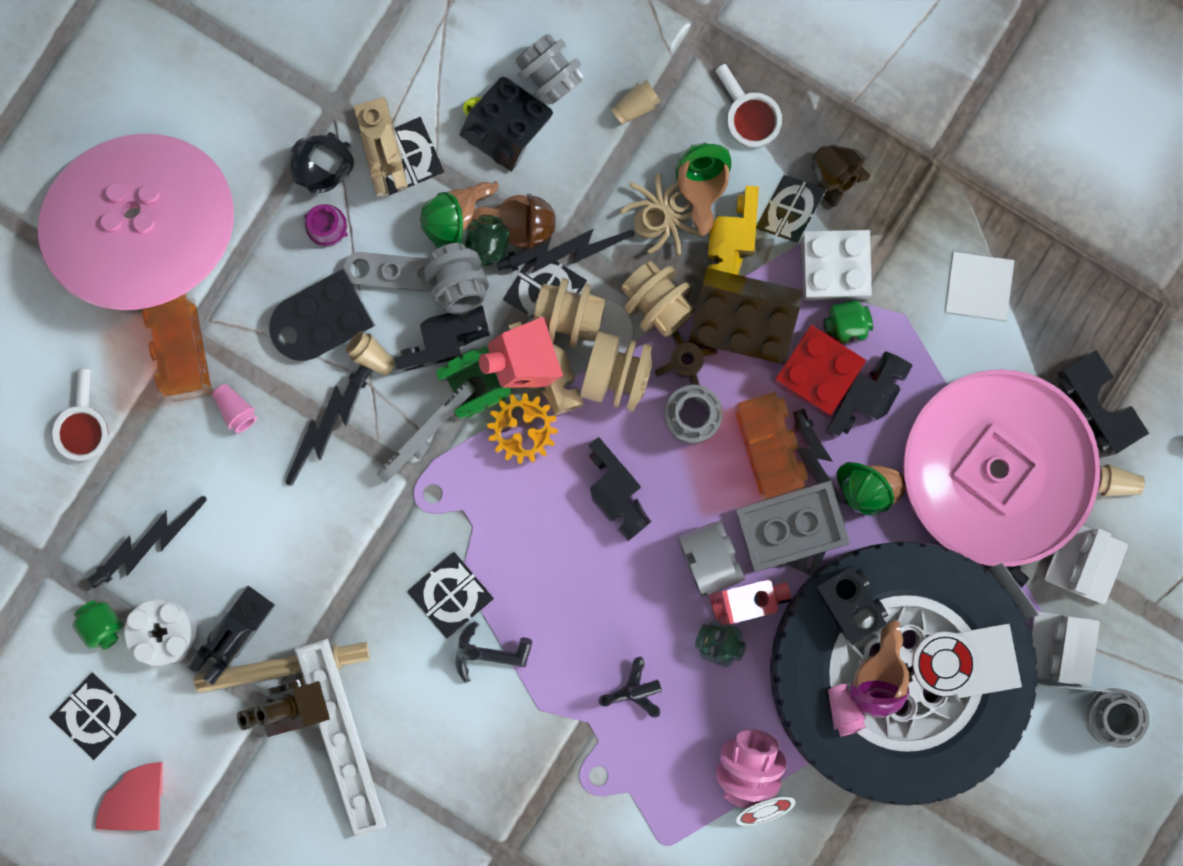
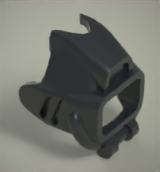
(310, 174)

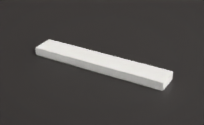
(342, 740)

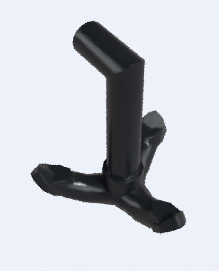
(470, 652)
(634, 691)

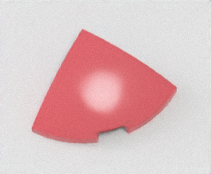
(134, 800)

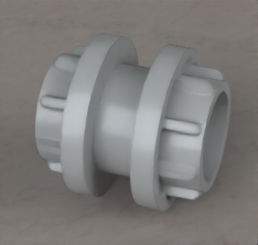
(549, 69)
(456, 278)
(703, 397)
(1136, 718)

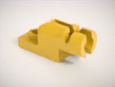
(734, 235)

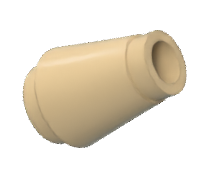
(636, 102)
(368, 352)
(1118, 481)

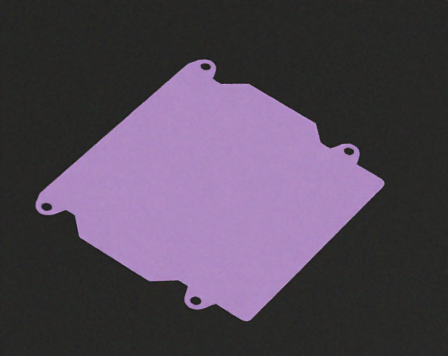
(604, 600)

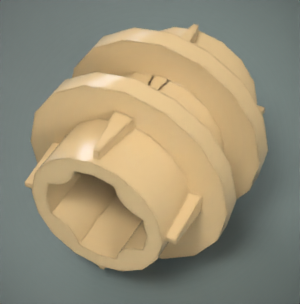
(658, 298)
(570, 312)

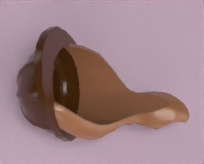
(527, 218)

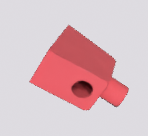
(523, 357)
(739, 605)

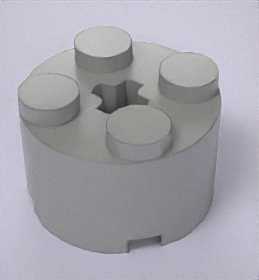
(711, 558)

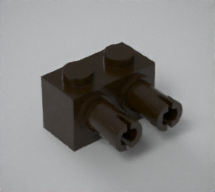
(286, 708)

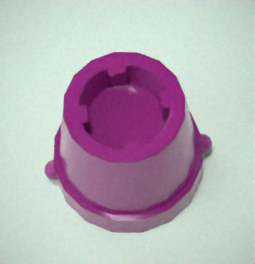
(326, 225)

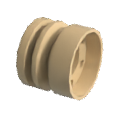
(616, 371)

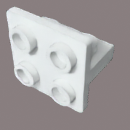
(1087, 564)
(1065, 647)

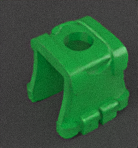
(464, 369)

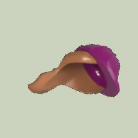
(882, 679)

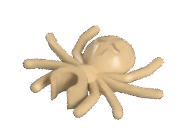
(660, 215)

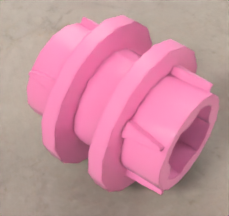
(750, 768)

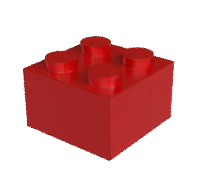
(819, 371)

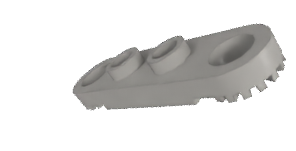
(391, 271)
(418, 443)

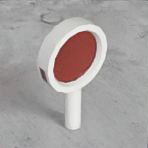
(753, 117)
(80, 430)

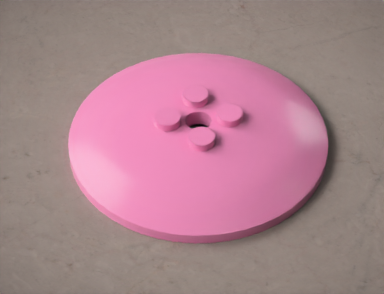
(144, 258)
(1047, 460)

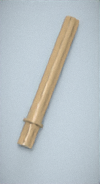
(279, 668)

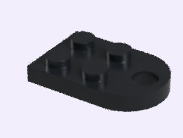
(321, 316)

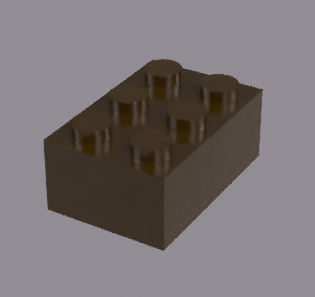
(745, 316)

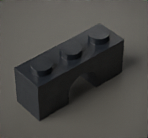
(1083, 383)

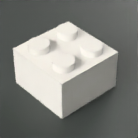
(836, 265)

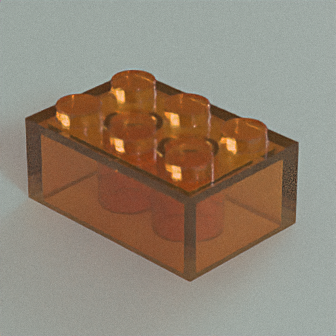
(178, 349)
(770, 446)

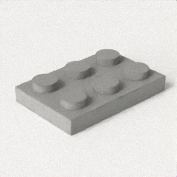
(793, 526)

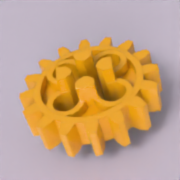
(514, 445)

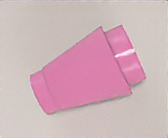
(235, 410)
(845, 713)

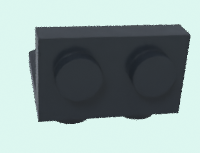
(505, 122)

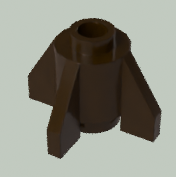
(838, 170)
(677, 366)

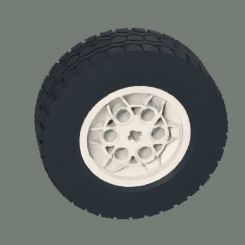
(934, 745)

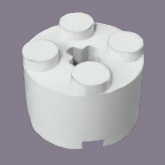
(145, 621)

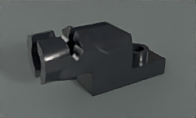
(442, 339)
(872, 395)
(615, 491)
(232, 634)

